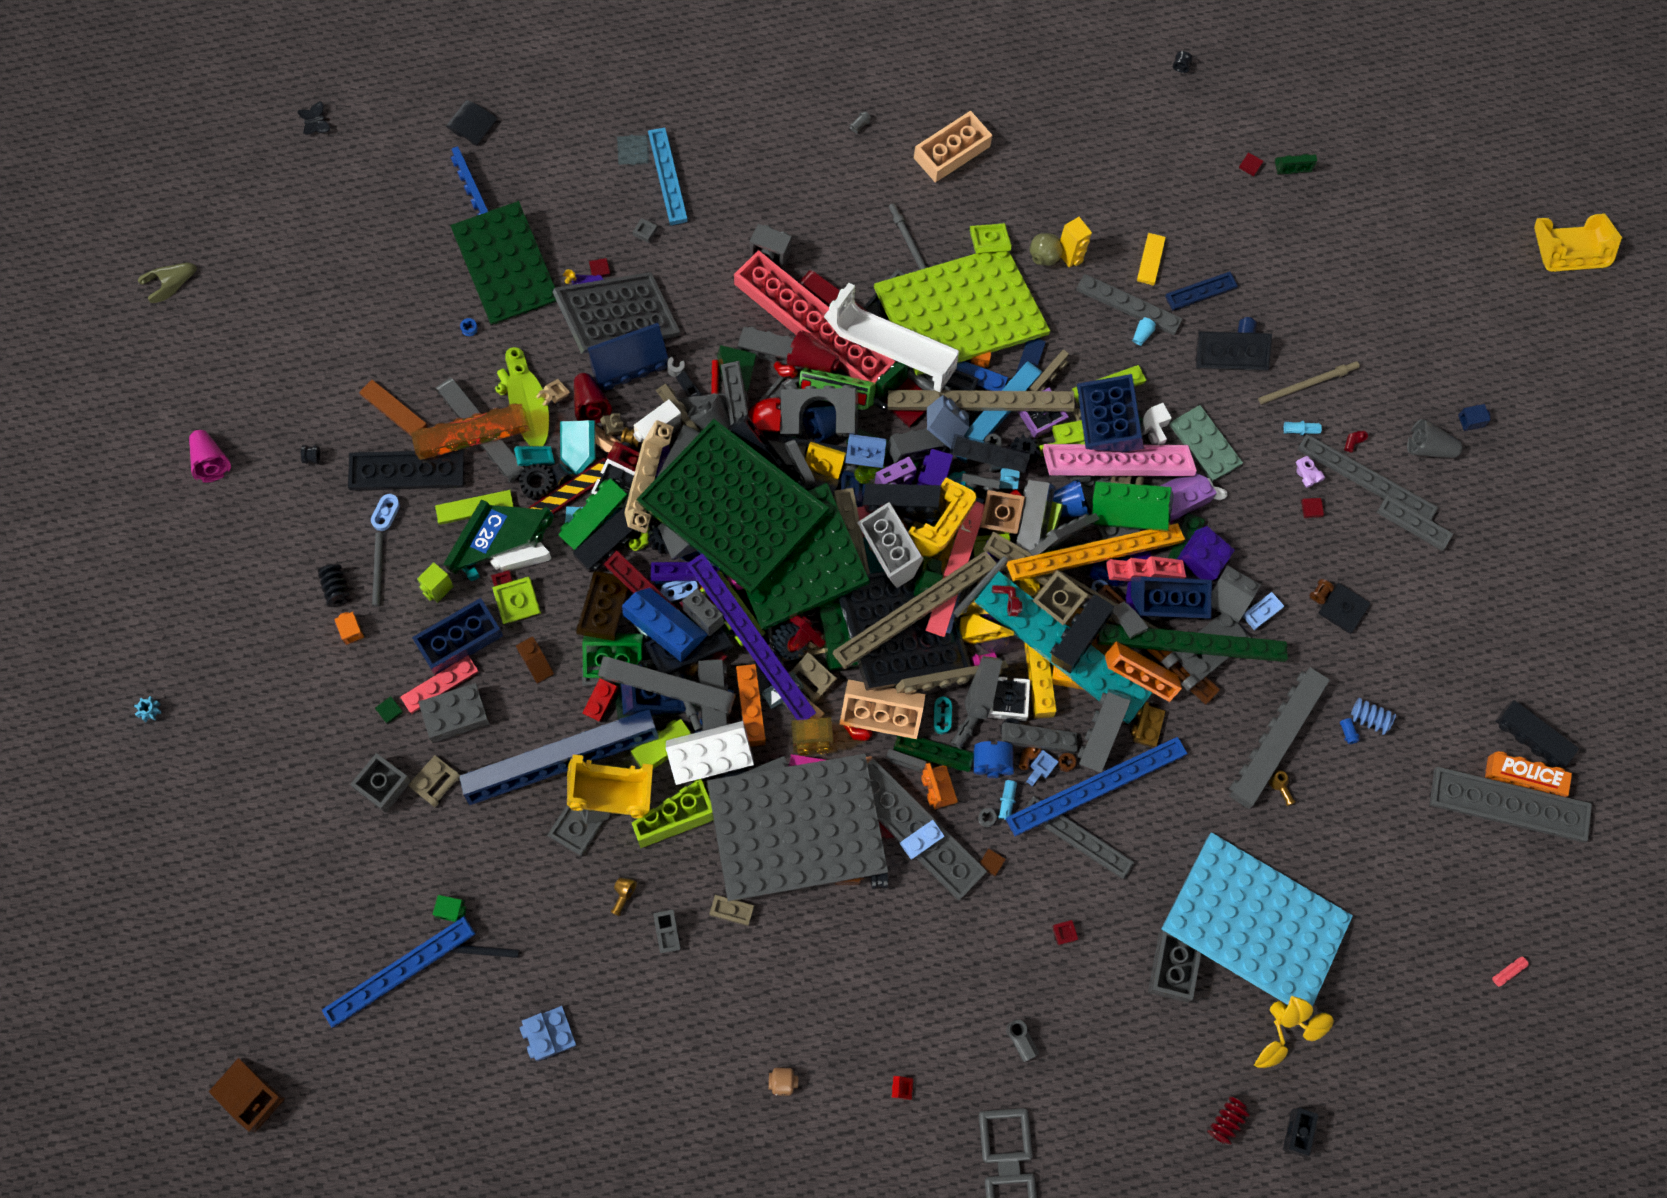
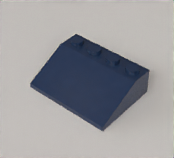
(628, 357)
(1110, 414)

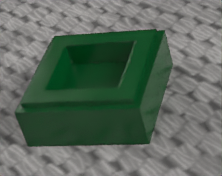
(388, 710)

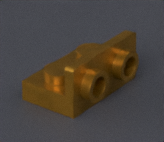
(1148, 726)

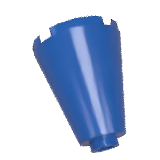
(1072, 498)

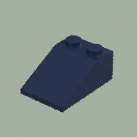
(639, 700)

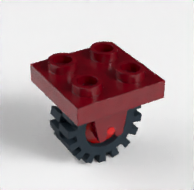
(794, 636)

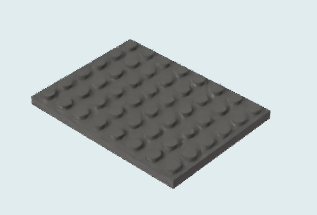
(796, 827)

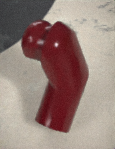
(1355, 438)

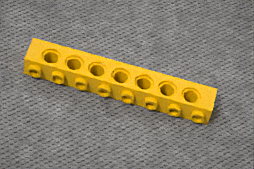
(1038, 668)

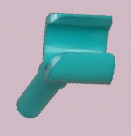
(472, 574)

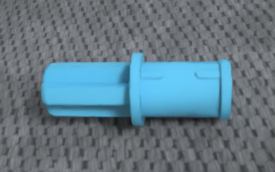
(1302, 427)
(1007, 799)

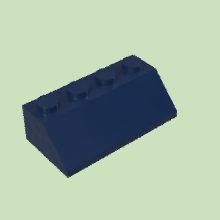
(1171, 597)

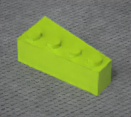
(675, 815)

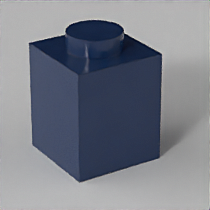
(1474, 417)

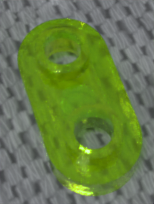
(866, 474)

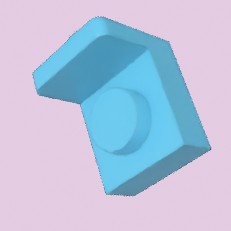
(1009, 478)

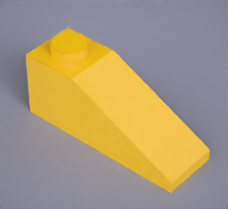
(978, 629)

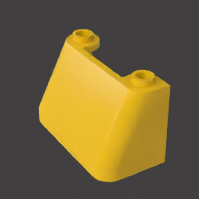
(1578, 247)
(959, 503)
(608, 788)

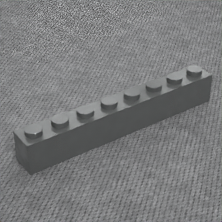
(1279, 737)

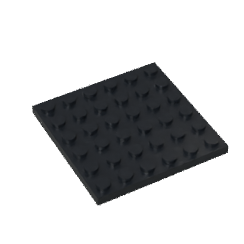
(911, 651)

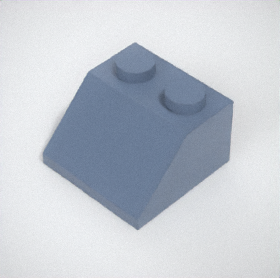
(946, 419)

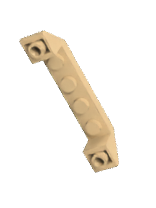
(645, 473)

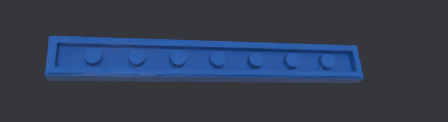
(398, 972)

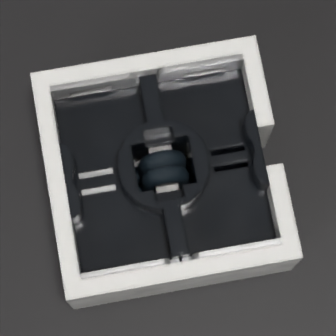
(617, 473)
(1011, 699)

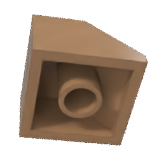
(1002, 512)

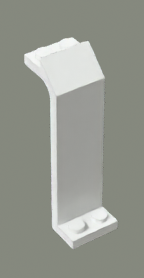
(891, 339)

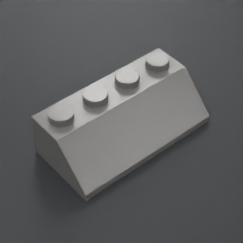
(891, 544)

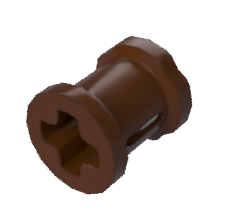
(1321, 591)

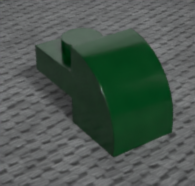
(929, 575)

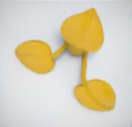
(1289, 1016)

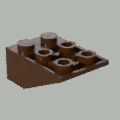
(246, 1096)

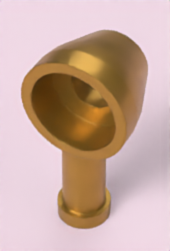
(1276, 784)
(622, 886)

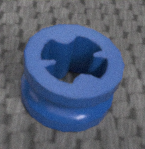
(466, 322)

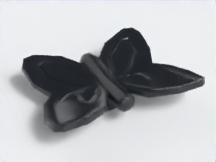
(313, 119)

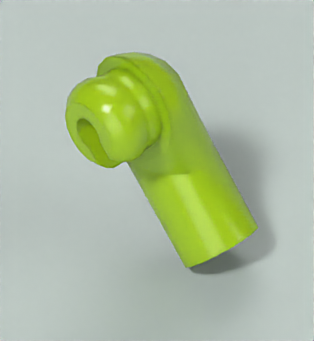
(502, 388)
(641, 542)

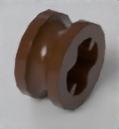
(1063, 767)

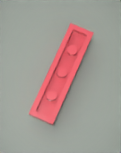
(440, 683)

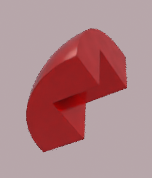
(766, 414)

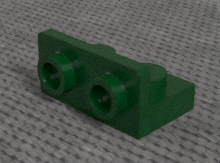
(1295, 164)

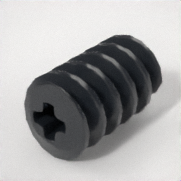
(332, 585)

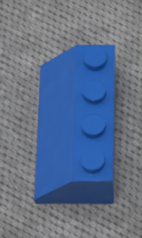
(663, 623)

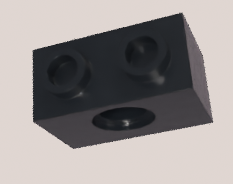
(1300, 1132)

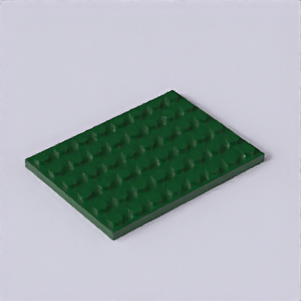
(732, 506)

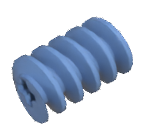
(1373, 717)

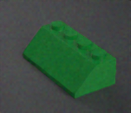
(1133, 506)

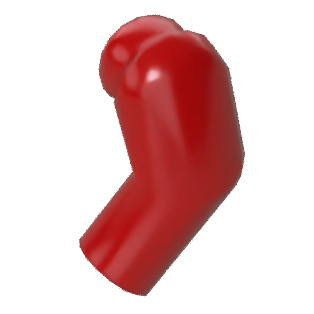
(785, 370)
(858, 733)

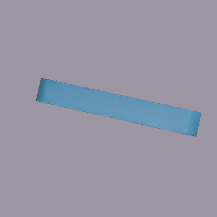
(990, 420)

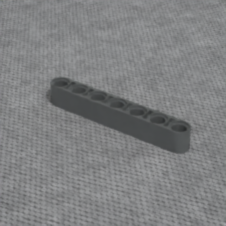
(495, 449)
(666, 685)

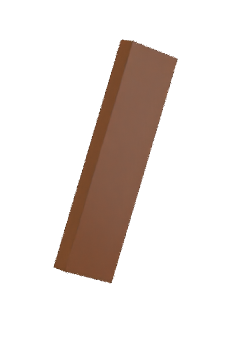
(392, 408)

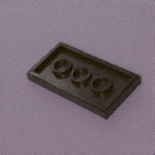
(602, 607)

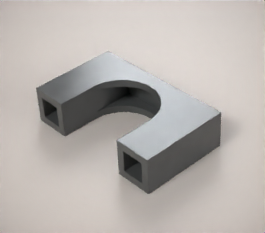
(796, 400)

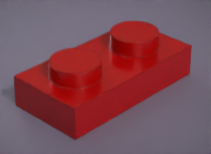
(600, 700)

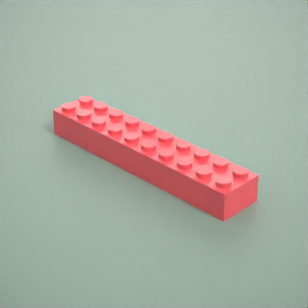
(803, 311)

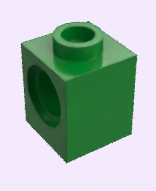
(449, 908)

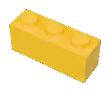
(1075, 242)

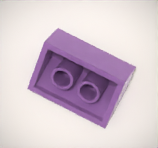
(1189, 494)

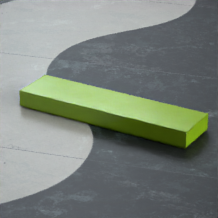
(465, 508)

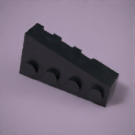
(907, 500)

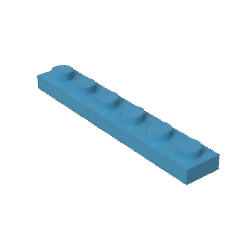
(667, 176)

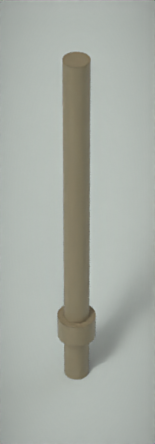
(1338, 371)

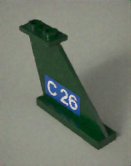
(496, 531)

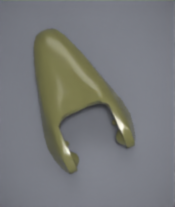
(171, 278)

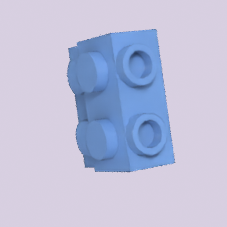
(547, 1034)

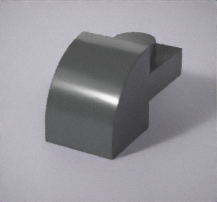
(666, 931)

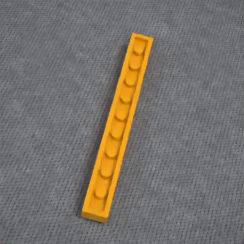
(1093, 552)

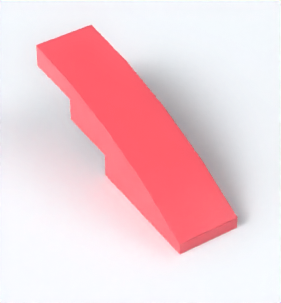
(1151, 567)

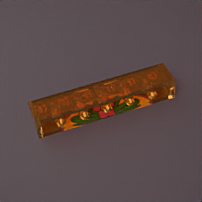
(470, 431)

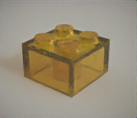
(811, 736)

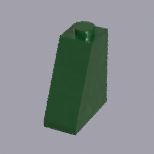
(746, 360)

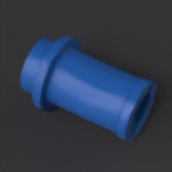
(1349, 731)

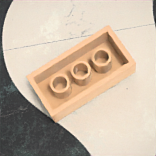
(952, 146)
(882, 710)

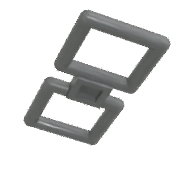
(1007, 1162)

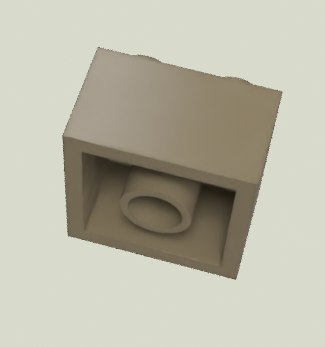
(1059, 597)

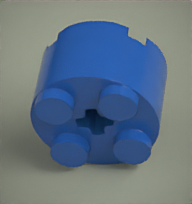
(993, 759)

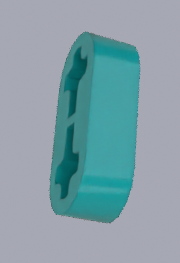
(947, 715)

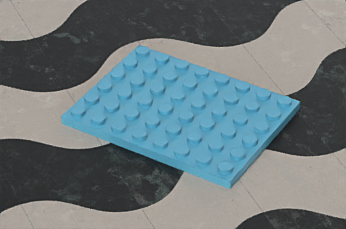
(1257, 922)

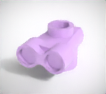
(1310, 473)

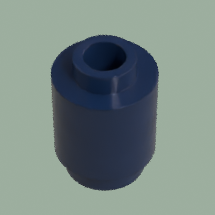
(1247, 325)

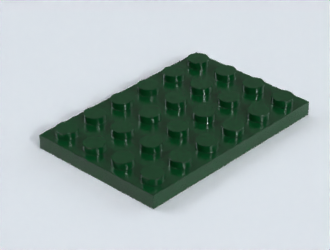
(504, 262)

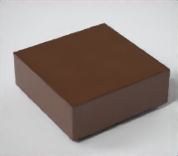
(992, 862)

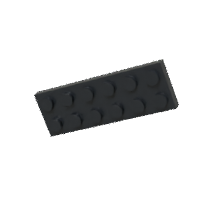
(405, 470)

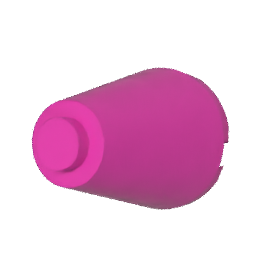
(206, 457)

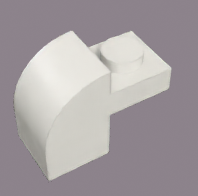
(1153, 421)

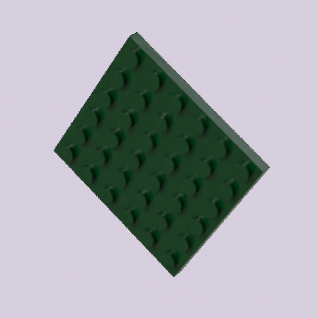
(814, 572)

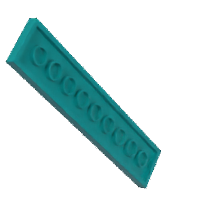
(1043, 632)

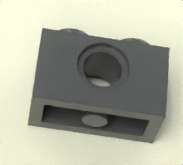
(703, 612)

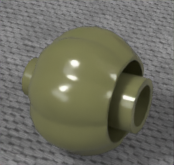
(1046, 249)

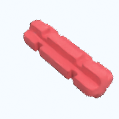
(1510, 971)

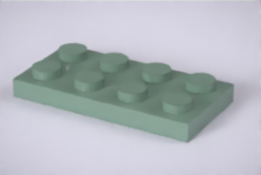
(1206, 443)

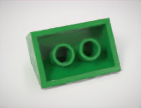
(625, 648)

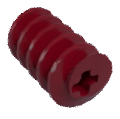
(1228, 1121)

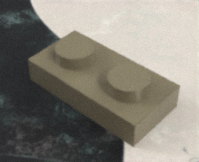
(731, 911)

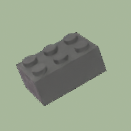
(454, 713)
(1174, 969)

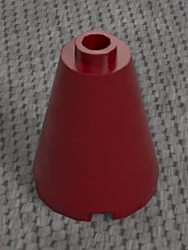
(812, 354)
(589, 399)

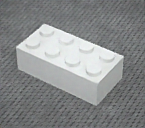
(709, 752)

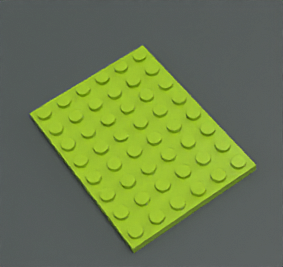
(965, 304)

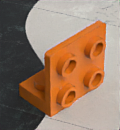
(939, 786)

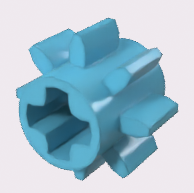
(153, 710)

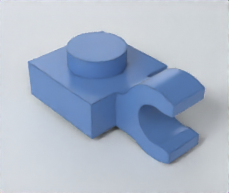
(1042, 766)

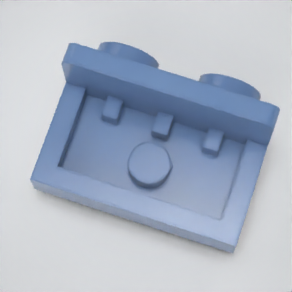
(865, 451)

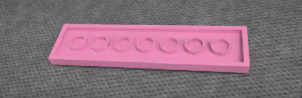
(1150, 461)

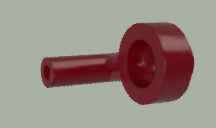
(1014, 606)

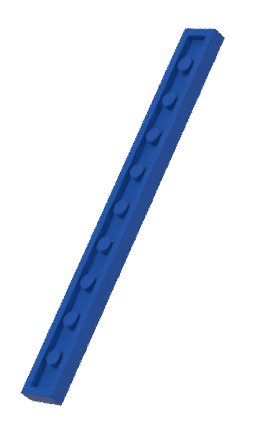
(1095, 786)

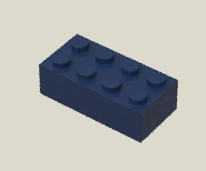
(457, 636)

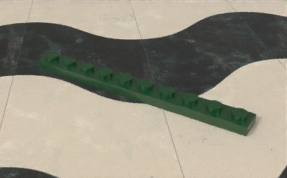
(1196, 643)

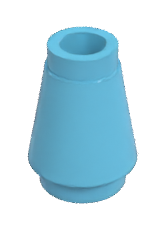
(1144, 330)

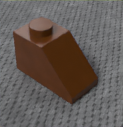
(534, 659)

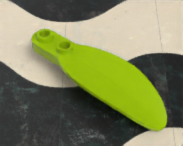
(523, 389)

